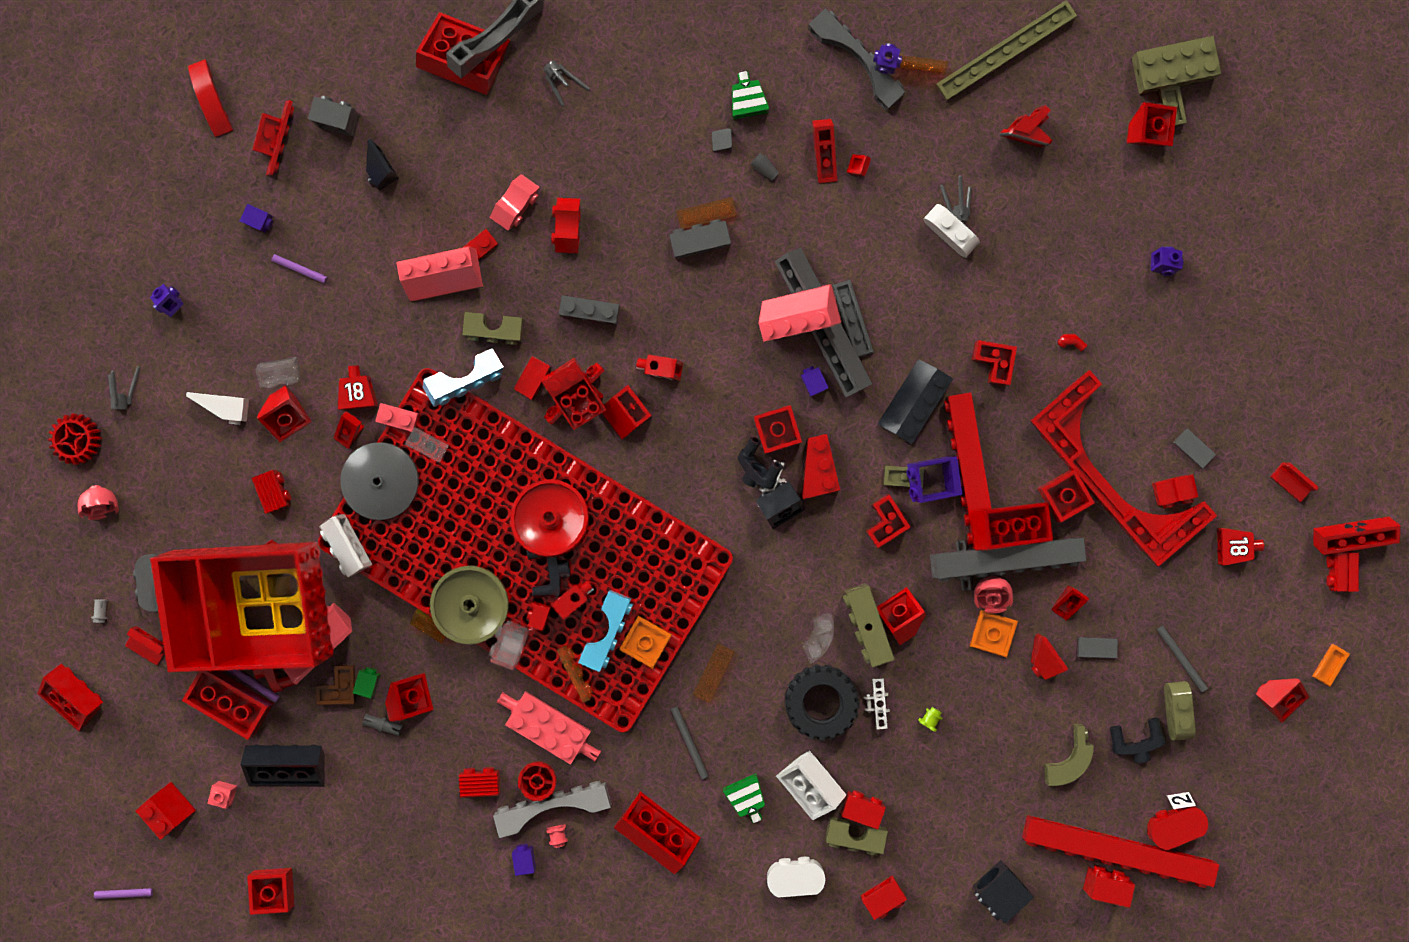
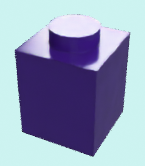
(257, 218)
(813, 381)
(523, 859)

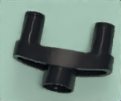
(755, 472)
(557, 570)
(1141, 749)

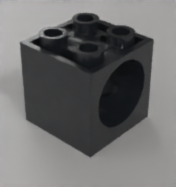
(1002, 892)

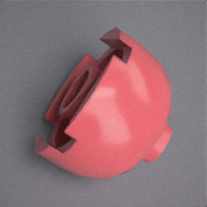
(94, 502)
(993, 594)

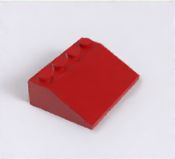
(441, 38)

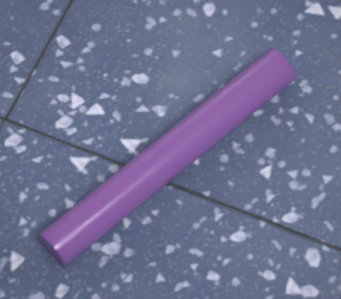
(298, 268)
(255, 684)
(123, 893)

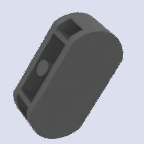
(145, 584)

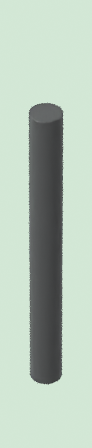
(1182, 659)
(689, 742)

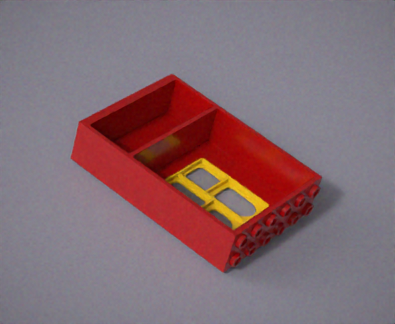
(205, 607)

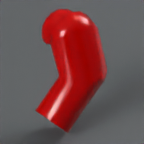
(1071, 339)

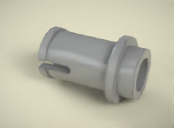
(99, 611)

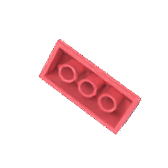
(440, 273)
(798, 313)
(340, 629)

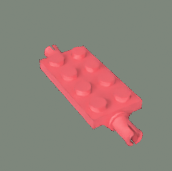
(548, 727)

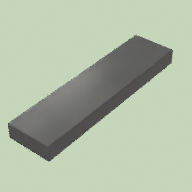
(852, 318)

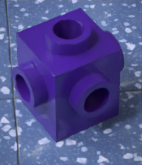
(885, 65)
(1166, 261)
(166, 300)

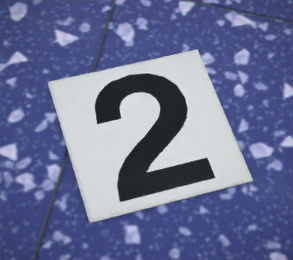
(1181, 800)

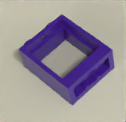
(951, 479)

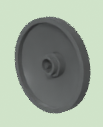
(397, 481)

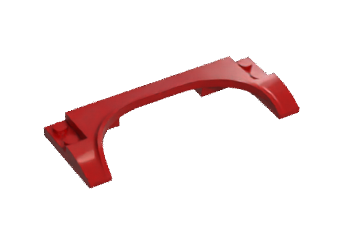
(1153, 534)

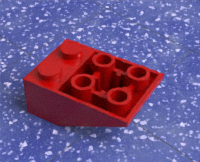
(573, 393)

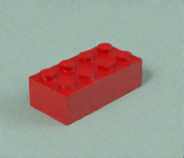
(1011, 526)
(228, 702)

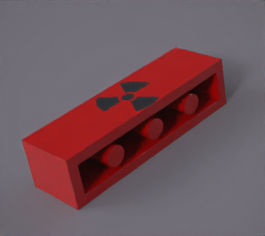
(1356, 535)

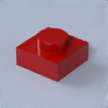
(858, 165)

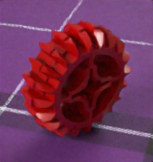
(67, 425)

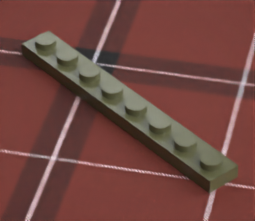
(1006, 50)

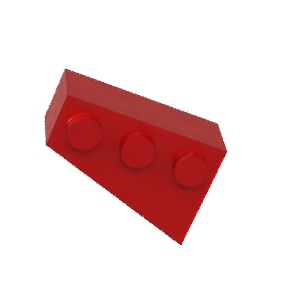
(819, 468)

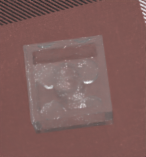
(509, 645)

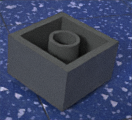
(334, 116)

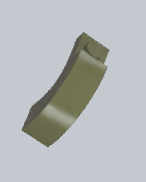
(1075, 764)

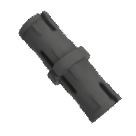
(382, 724)

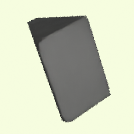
(722, 140)

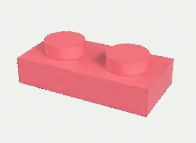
(397, 417)

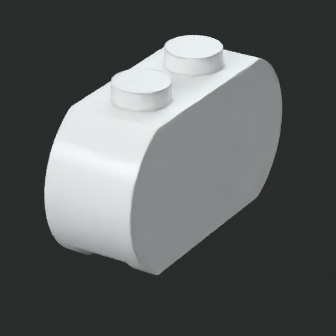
(951, 230)
(795, 877)

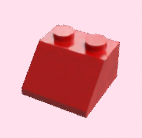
(165, 810)

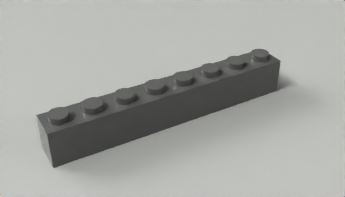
(831, 340)
(1015, 558)

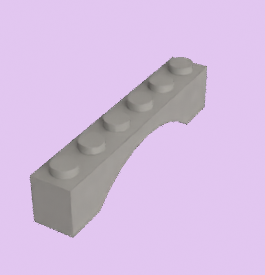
(592, 799)

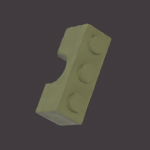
(510, 330)
(871, 841)

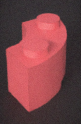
(515, 202)

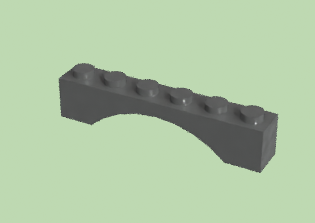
(830, 31)
(470, 53)

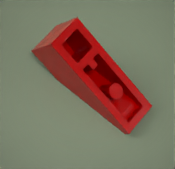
(825, 150)

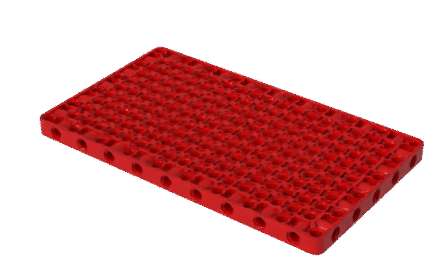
(576, 471)

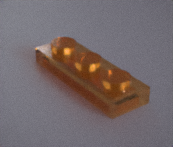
(706, 213)
(575, 673)

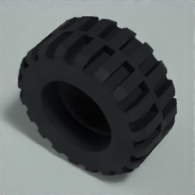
(821, 728)

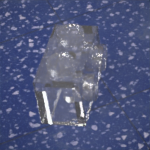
(278, 372)

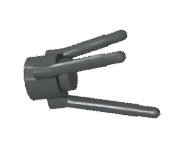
(554, 72)
(960, 211)
(118, 400)

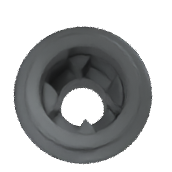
(764, 166)

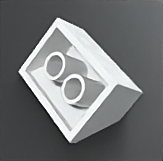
(345, 545)
(811, 785)

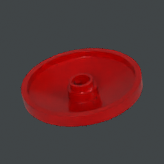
(549, 518)

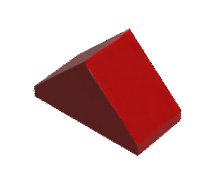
(1069, 602)

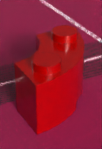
(566, 225)

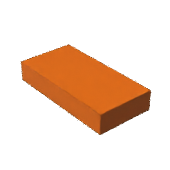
(1331, 665)

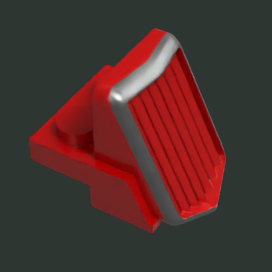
(1026, 128)

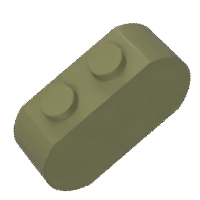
(1179, 711)

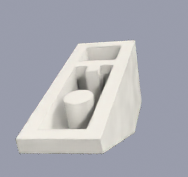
(225, 407)

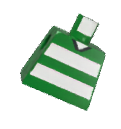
(748, 98)
(746, 797)

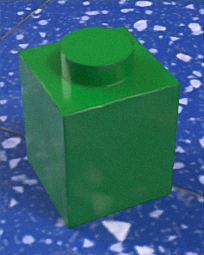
(367, 682)

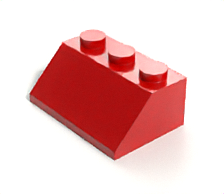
(69, 696)

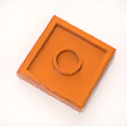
(993, 633)
(645, 642)

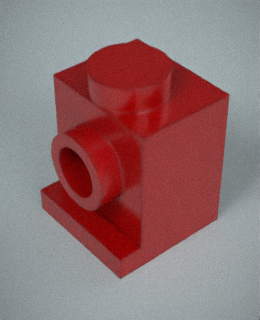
(538, 616)

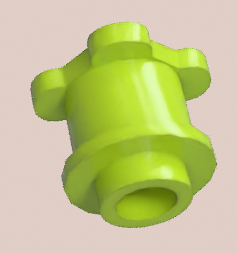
(931, 718)

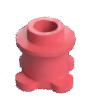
(557, 835)

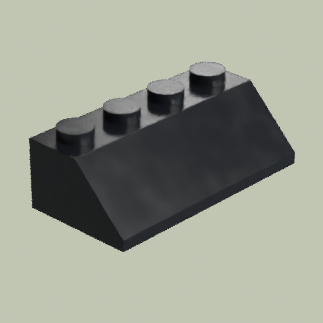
(915, 401)
(284, 765)

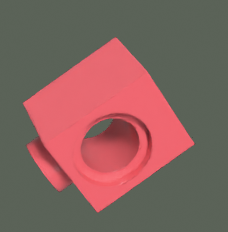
(222, 794)

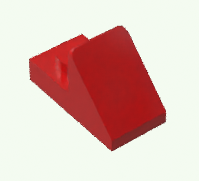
(348, 429)

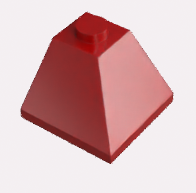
(1152, 125)
(283, 414)
(902, 615)
(1045, 659)
(1282, 697)
(408, 698)

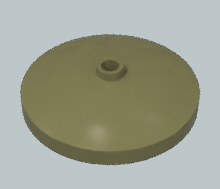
(451, 608)

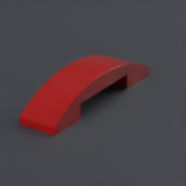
(209, 98)

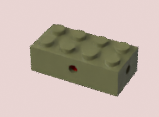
(1176, 65)
(873, 638)

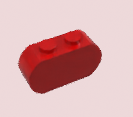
(1177, 826)

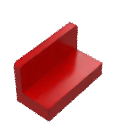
(531, 378)
(1293, 481)
(145, 645)

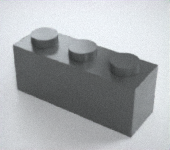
(700, 239)
(589, 310)

